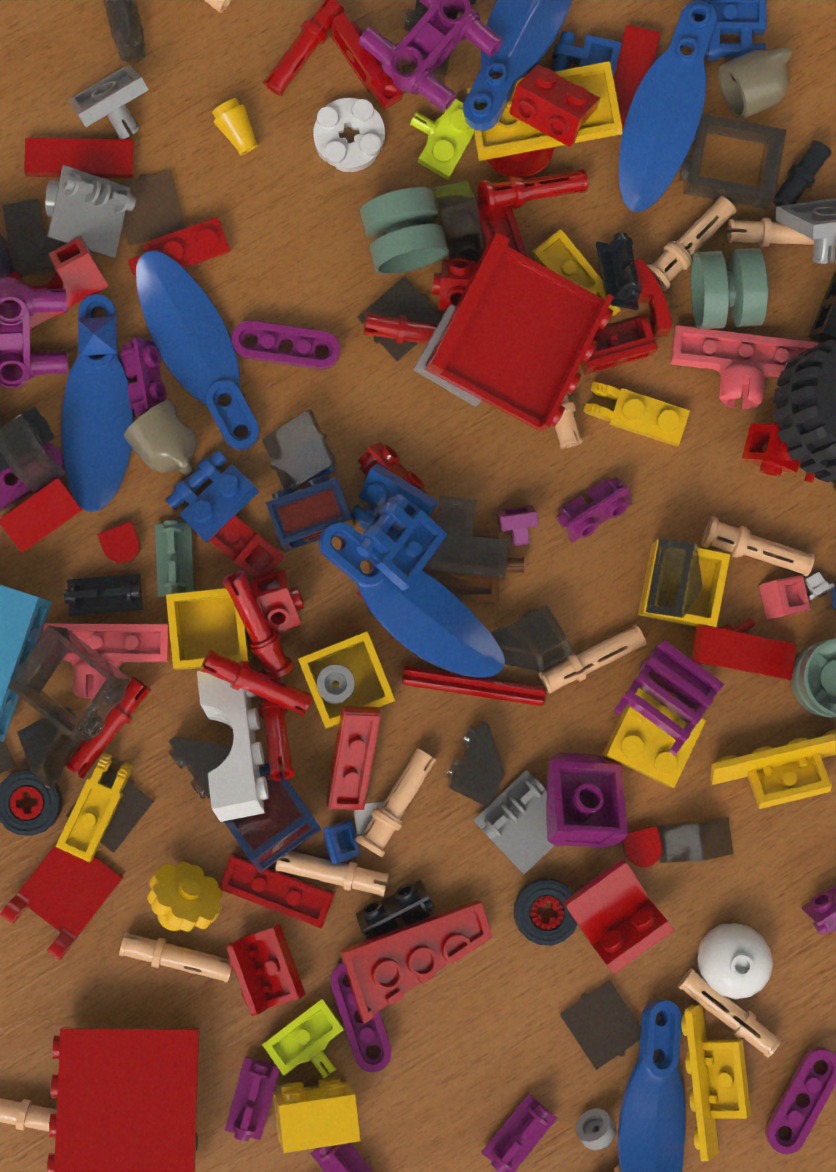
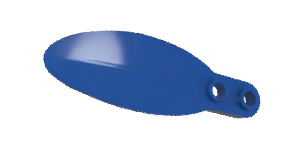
(527, 34)
(666, 112)
(194, 343)
(95, 420)
(421, 617)
(653, 1102)

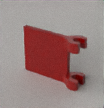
(65, 895)

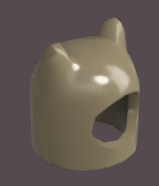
(759, 82)
(162, 440)

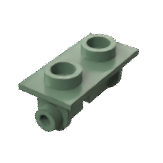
(174, 558)

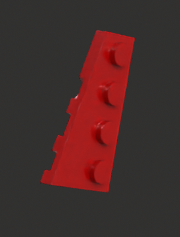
(401, 959)

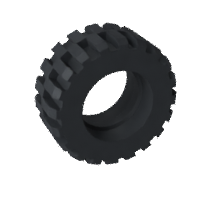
(809, 410)

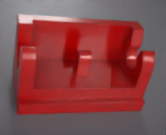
(621, 345)
(40, 514)

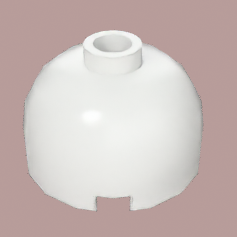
(734, 960)

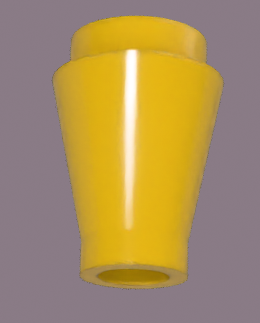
(235, 125)

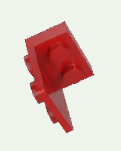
(618, 916)

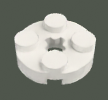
(359, 116)

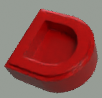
(120, 543)
(643, 846)

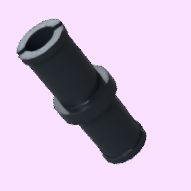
(802, 175)

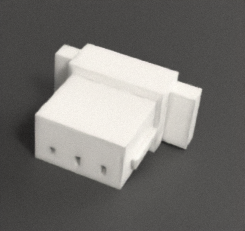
(817, 585)

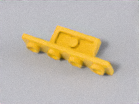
(781, 772)
(717, 1080)

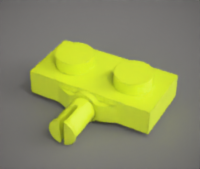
(445, 139)
(306, 1040)

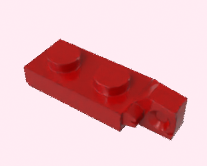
(366, 66)
(189, 245)

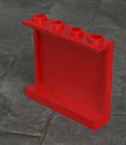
(519, 336)
(125, 1100)

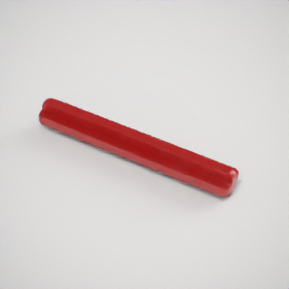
(474, 686)

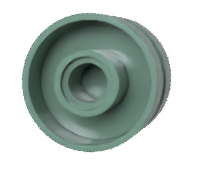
(404, 230)
(740, 289)
(815, 678)

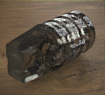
(126, 29)

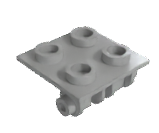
(90, 209)
(518, 822)

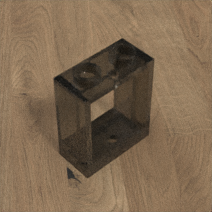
(736, 193)
(42, 664)

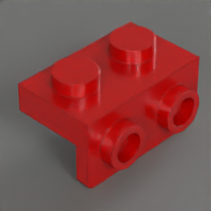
(552, 104)
(265, 969)

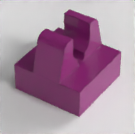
(517, 521)

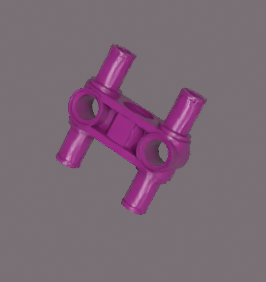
(429, 46)
(16, 332)

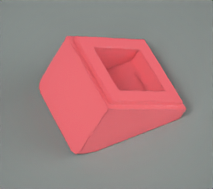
(784, 597)

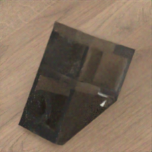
(460, 220)
(533, 641)
(199, 758)
(480, 768)

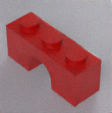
(75, 272)

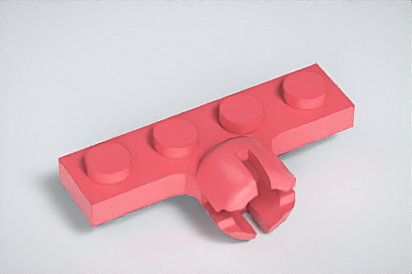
(738, 358)
(116, 644)

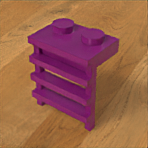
(682, 678)

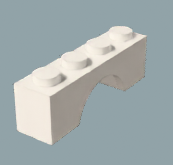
(236, 783)

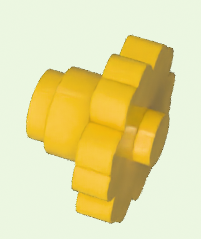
(184, 897)

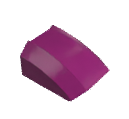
(585, 801)

